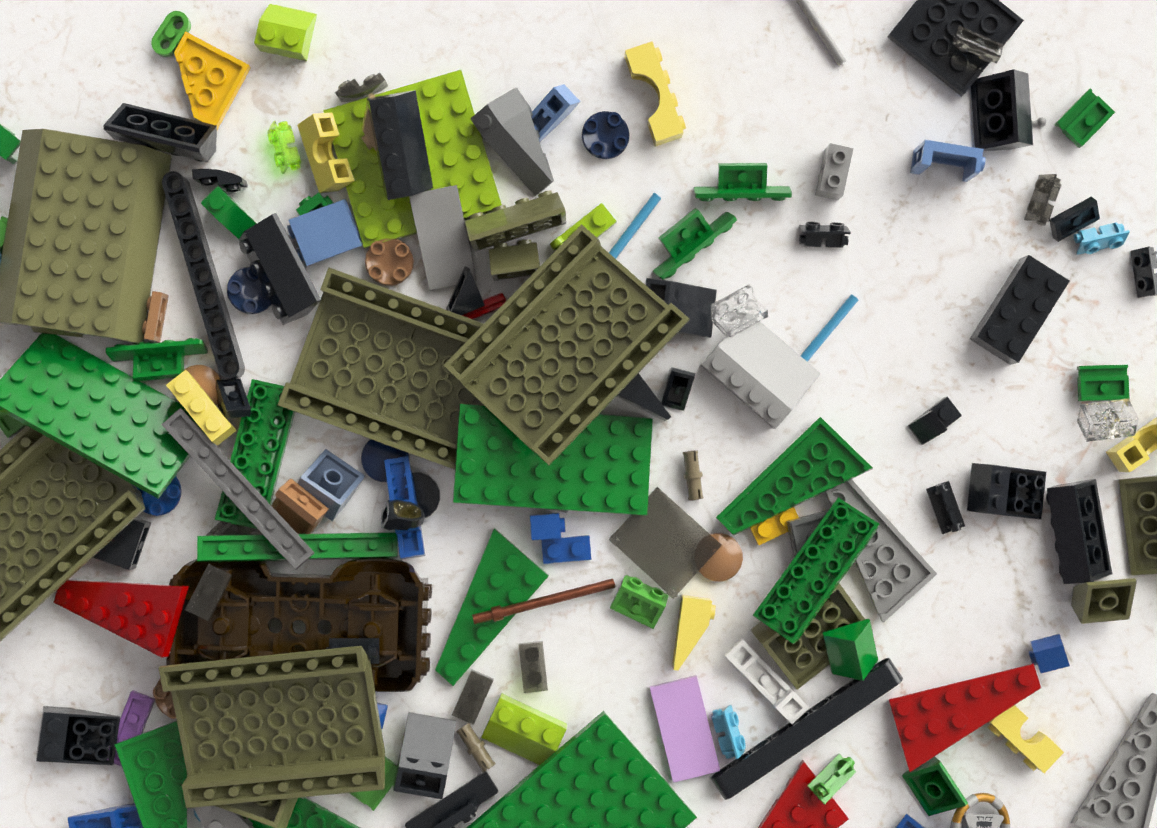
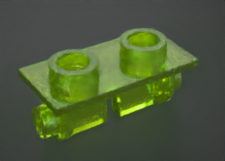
(280, 137)

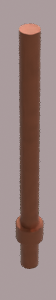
(498, 612)

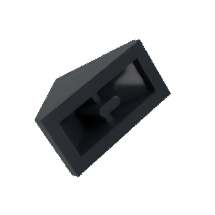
(465, 295)
(677, 388)

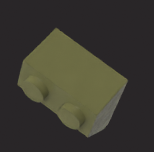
(514, 260)
(1103, 600)

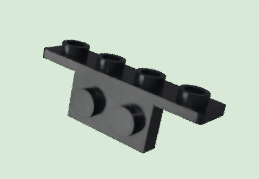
(457, 805)

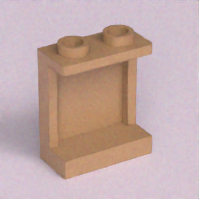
(298, 507)

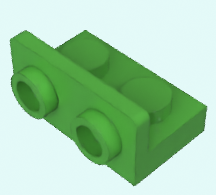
(639, 601)

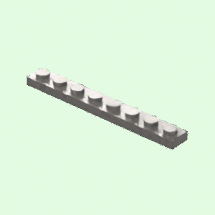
(238, 489)

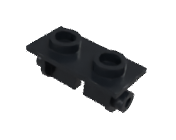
(815, 232)
(1144, 262)
(945, 507)
(370, 646)

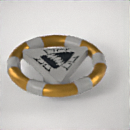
(976, 820)

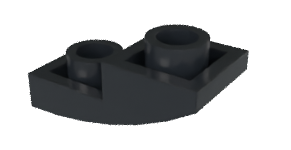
(225, 179)

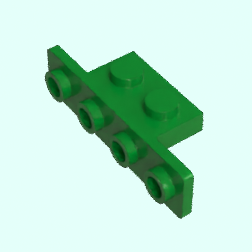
(742, 181)
(688, 238)
(157, 360)

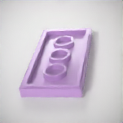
(684, 728)

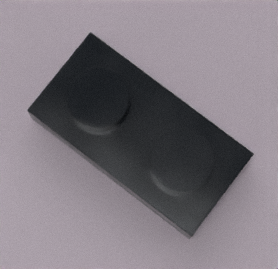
(1074, 219)

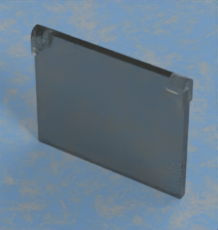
(665, 543)

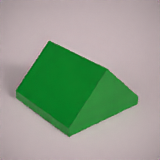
(851, 650)
(934, 788)

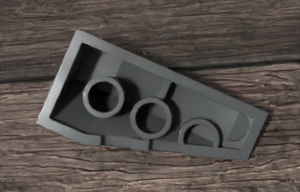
(511, 133)

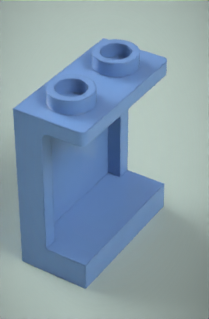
(948, 154)
(324, 232)

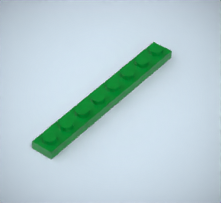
(325, 546)

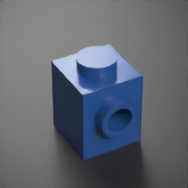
(546, 526)
(1049, 654)

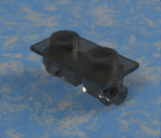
(1045, 189)

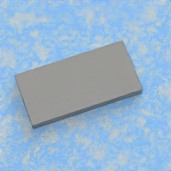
(442, 236)

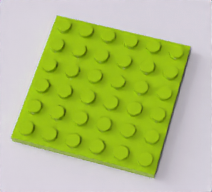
(453, 154)

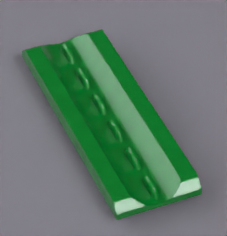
(258, 447)
(816, 570)

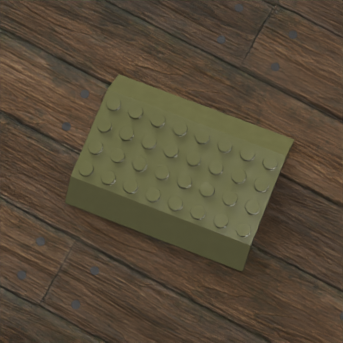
(82, 234)
(565, 345)
(380, 368)
(52, 519)
(277, 726)

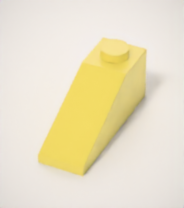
(692, 623)

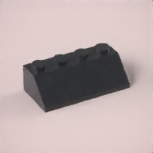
(163, 132)
(400, 144)
(279, 269)
(1079, 532)

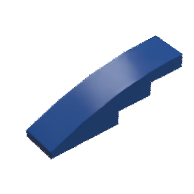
(402, 488)
(115, 817)

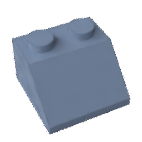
(331, 482)

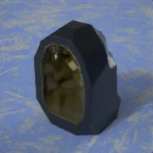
(401, 515)

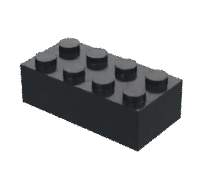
(1019, 310)

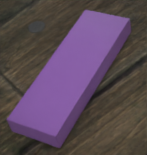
(133, 718)

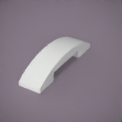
(766, 681)

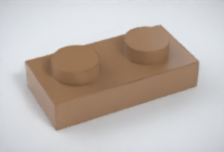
(157, 309)

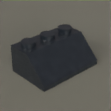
(1002, 111)

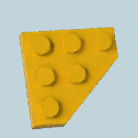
(209, 78)

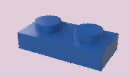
(566, 549)

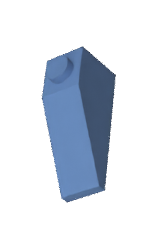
(553, 110)

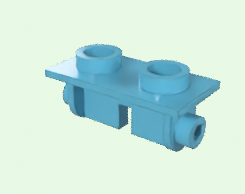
(1111, 237)
(732, 743)

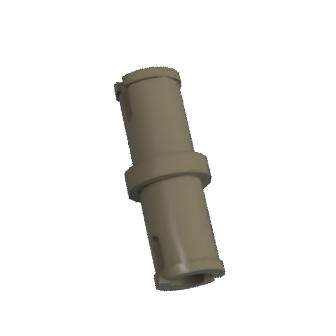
(693, 475)
(475, 747)

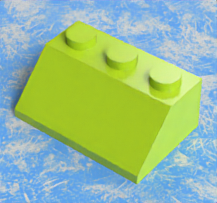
(524, 730)

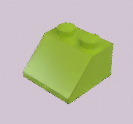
(285, 32)

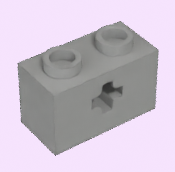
(834, 171)

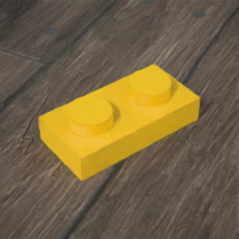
(773, 527)

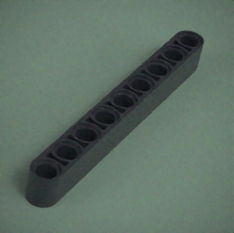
(195, 267)
(806, 729)

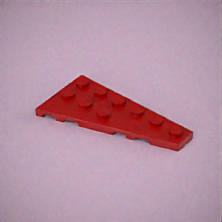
(131, 610)
(944, 715)
(801, 807)

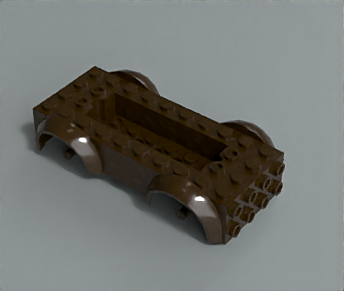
(359, 600)

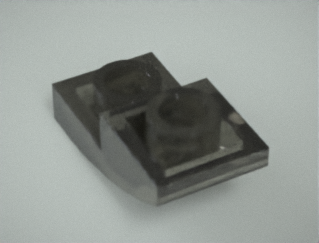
(351, 90)

